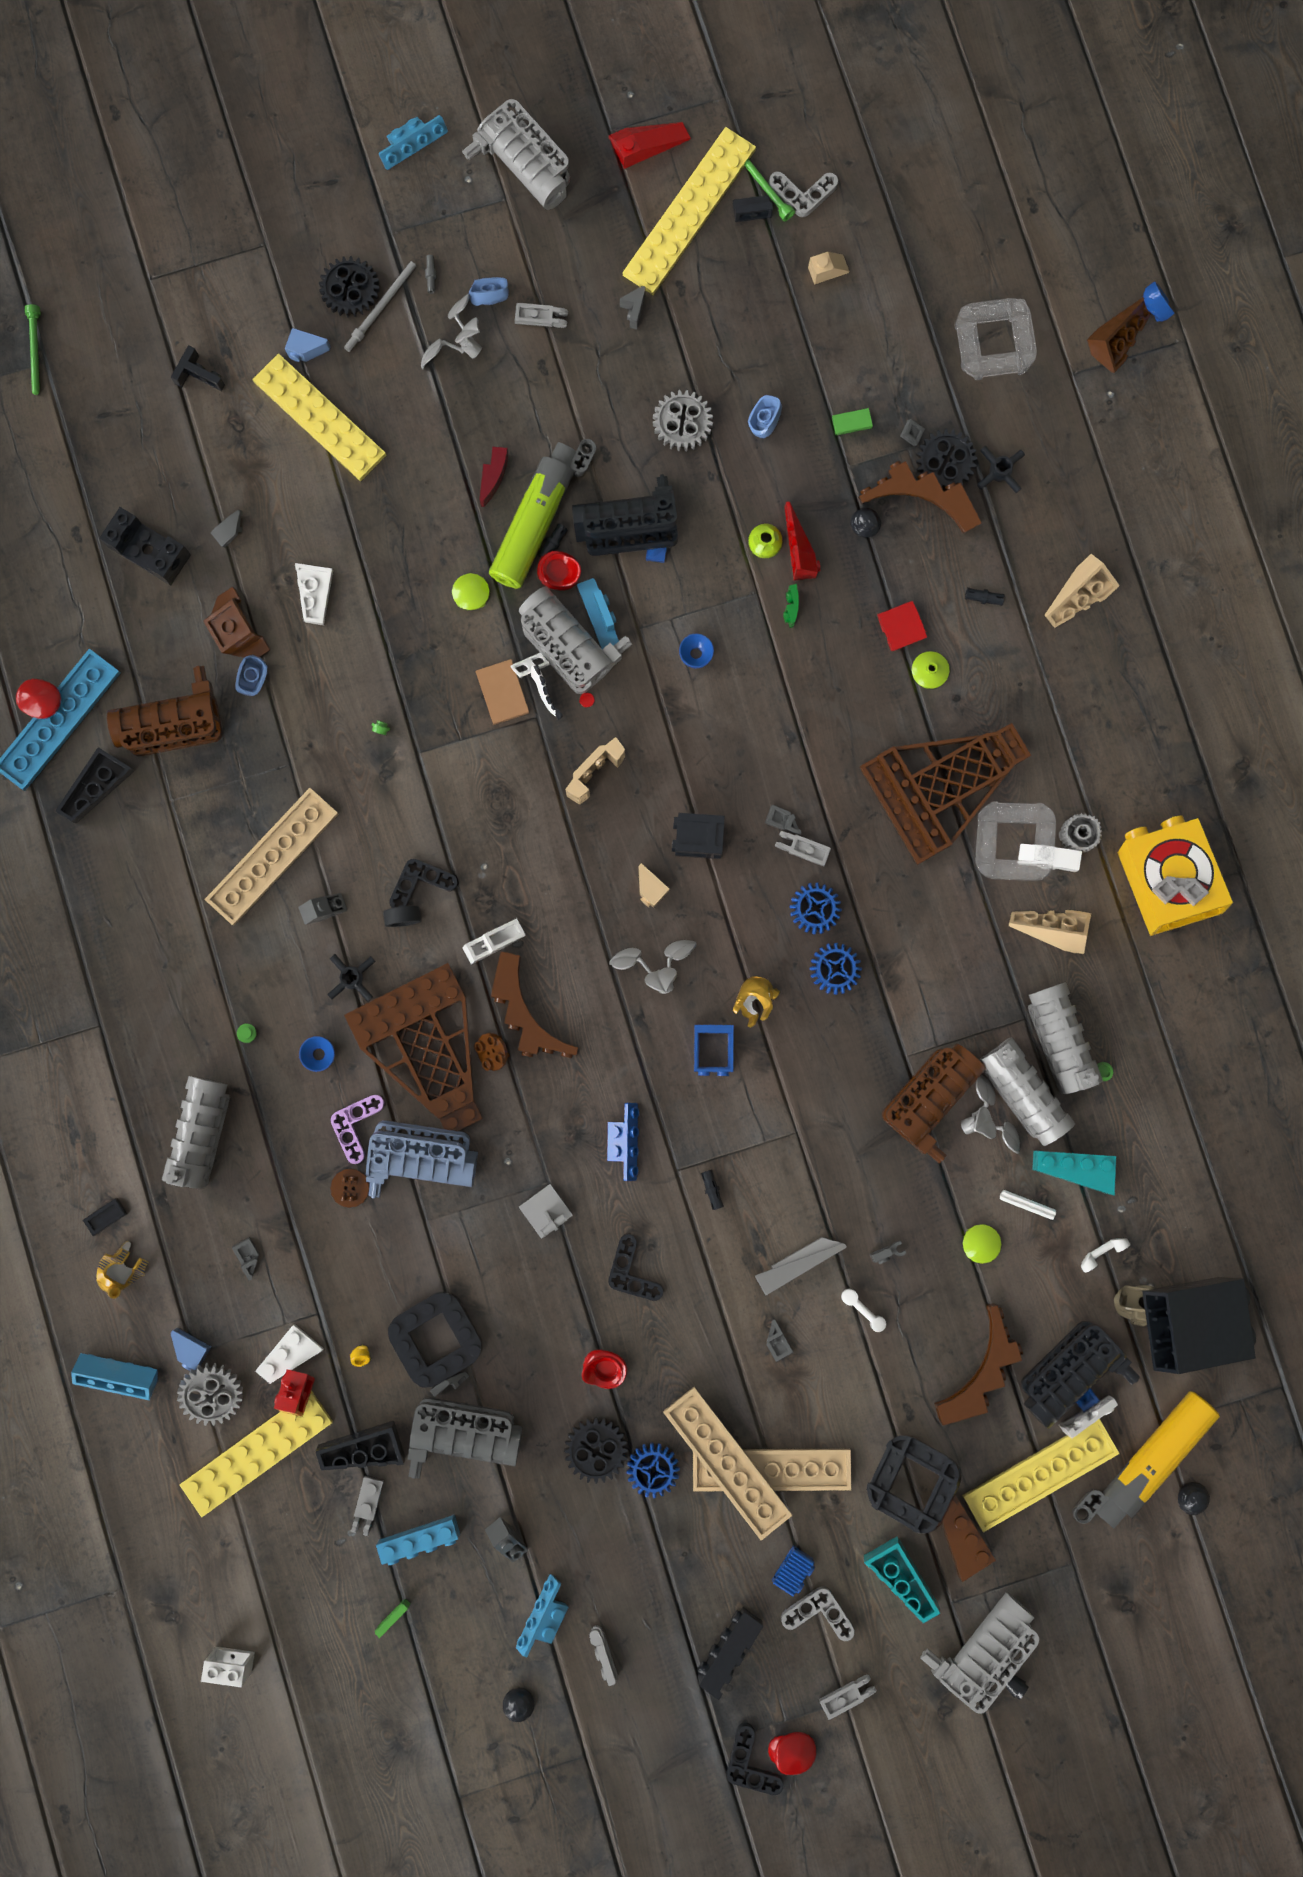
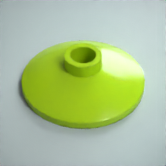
(927, 678)

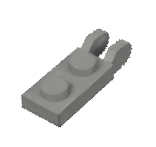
(540, 315)
(804, 848)
(367, 1503)
(604, 1655)
(846, 1697)

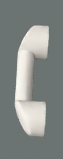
(1089, 1261)
(850, 1298)

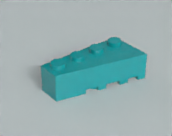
(1082, 1169)
(901, 1575)

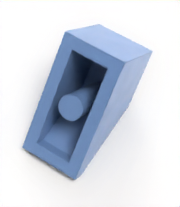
(305, 346)
(189, 1349)

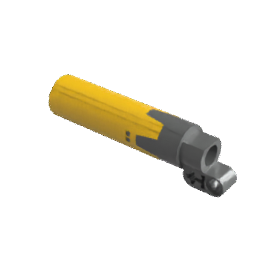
(1152, 1462)

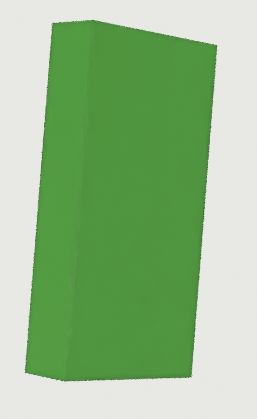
(852, 421)
(392, 1618)

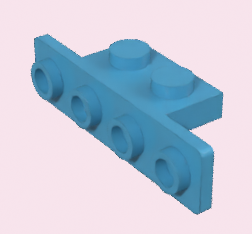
(410, 139)
(598, 612)
(544, 1618)

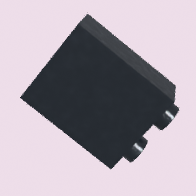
(1199, 1325)

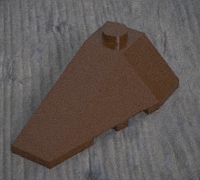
(1117, 335)

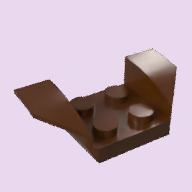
(232, 629)

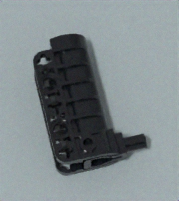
(628, 521)
(1074, 1373)

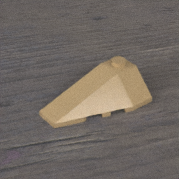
(1062, 930)

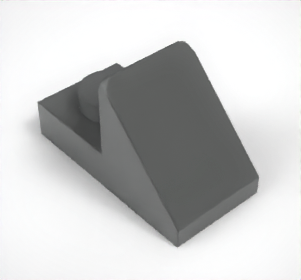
(634, 302)

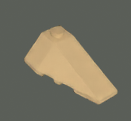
(1086, 585)

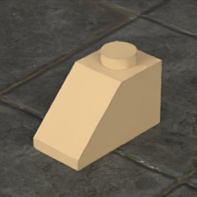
(827, 266)
(651, 888)

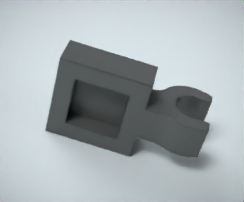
(883, 1254)

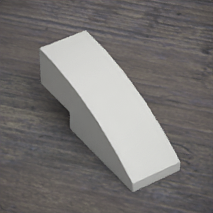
(1063, 858)
(493, 941)

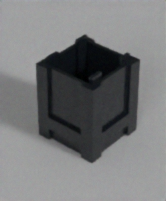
(698, 835)

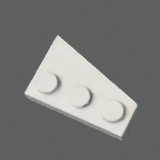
(314, 589)
(288, 1354)
(1081, 1421)

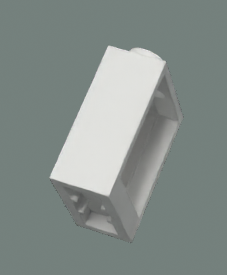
(224, 1670)

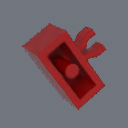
(294, 1393)

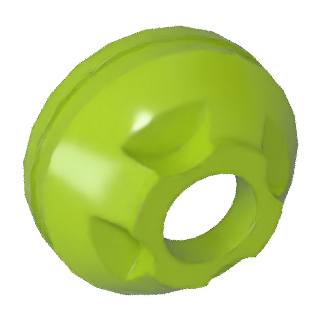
(763, 549)

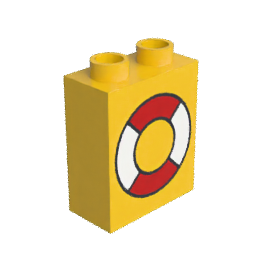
(1177, 852)

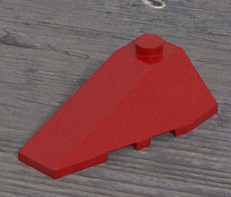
(643, 142)
(801, 552)

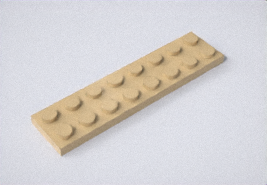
(271, 856)
(727, 1463)
(790, 1469)

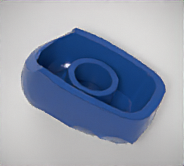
(1157, 302)

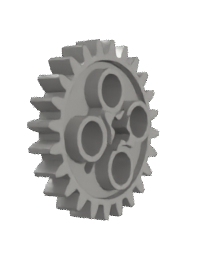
(666, 418)
(221, 1406)

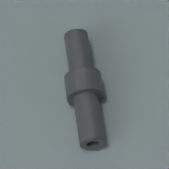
(430, 274)

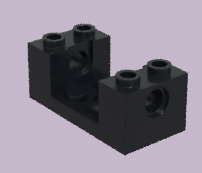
(130, 538)

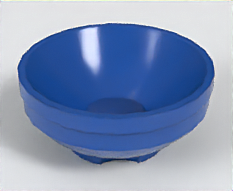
(696, 641)
(307, 1050)

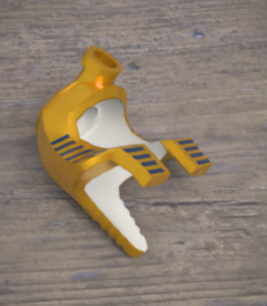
(753, 989)
(114, 1275)

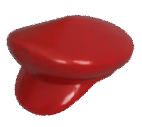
(558, 570)
(38, 698)
(604, 1369)
(792, 1752)

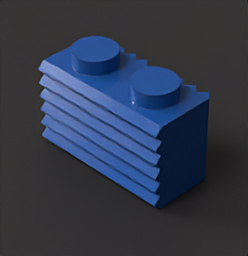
(793, 1571)

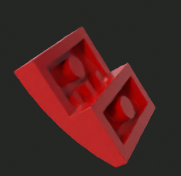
(902, 625)

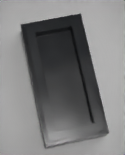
(105, 1217)

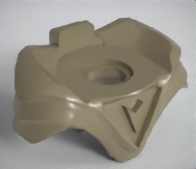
(1127, 1304)

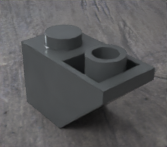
(322, 908)
(506, 1540)

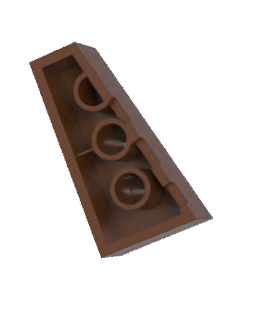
(965, 1543)

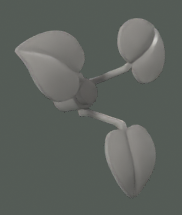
(465, 337)
(661, 979)
(982, 1121)

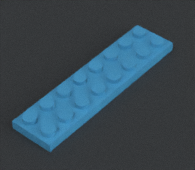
(45, 736)

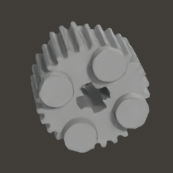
(1084, 823)

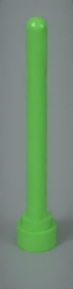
(785, 210)
(33, 314)

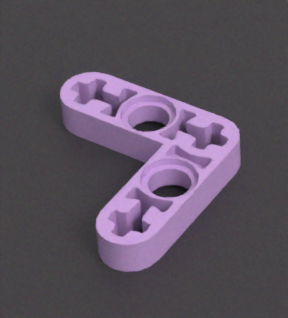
(350, 1119)

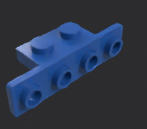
(623, 1141)

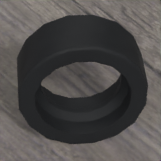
(402, 916)

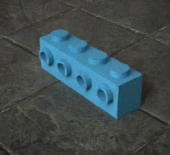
(114, 1376)
(418, 1539)

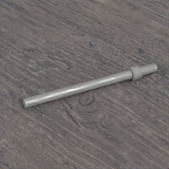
(358, 334)

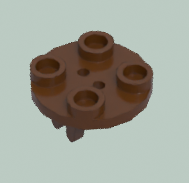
(491, 1051)
(349, 1197)

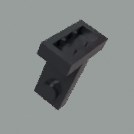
(188, 366)

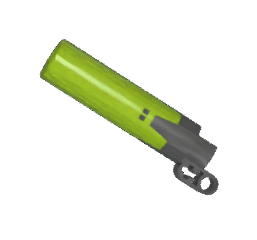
(537, 512)

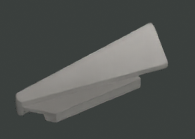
(798, 1263)

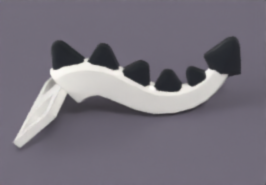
(538, 678)

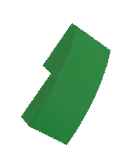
(791, 610)

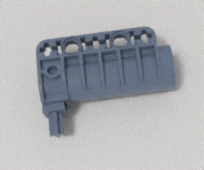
(418, 1156)

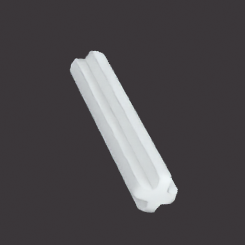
(1027, 1204)

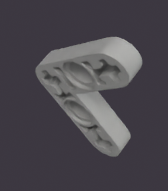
(806, 198)
(824, 1607)

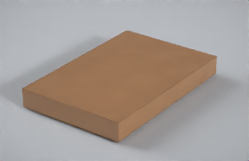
(502, 692)

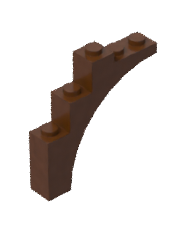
(902, 482)
(507, 988)
(1000, 1352)

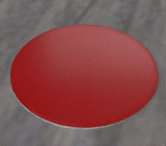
(586, 699)

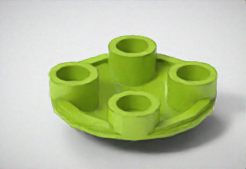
(470, 591)
(981, 1243)

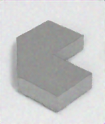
(1188, 887)

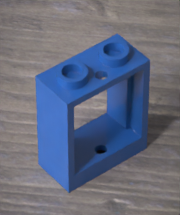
(713, 1029)

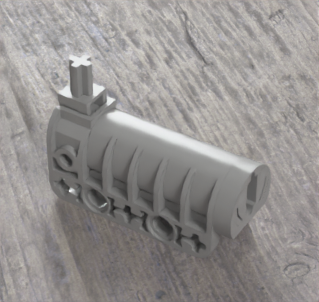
(523, 152)
(987, 1655)

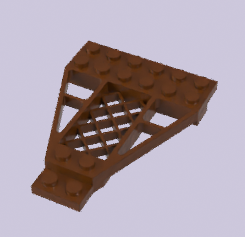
(908, 806)
(405, 1008)

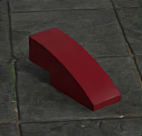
(493, 474)

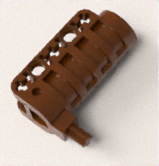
(168, 721)
(934, 1098)

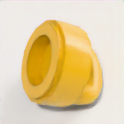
(360, 1356)

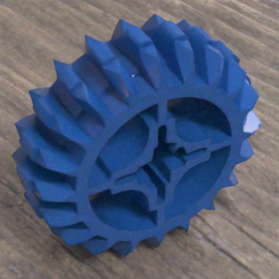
(810, 900)
(828, 963)
(644, 1467)

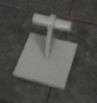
(545, 1211)

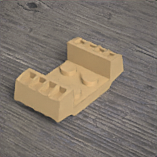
(613, 751)

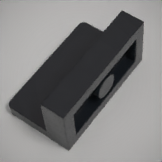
(752, 208)

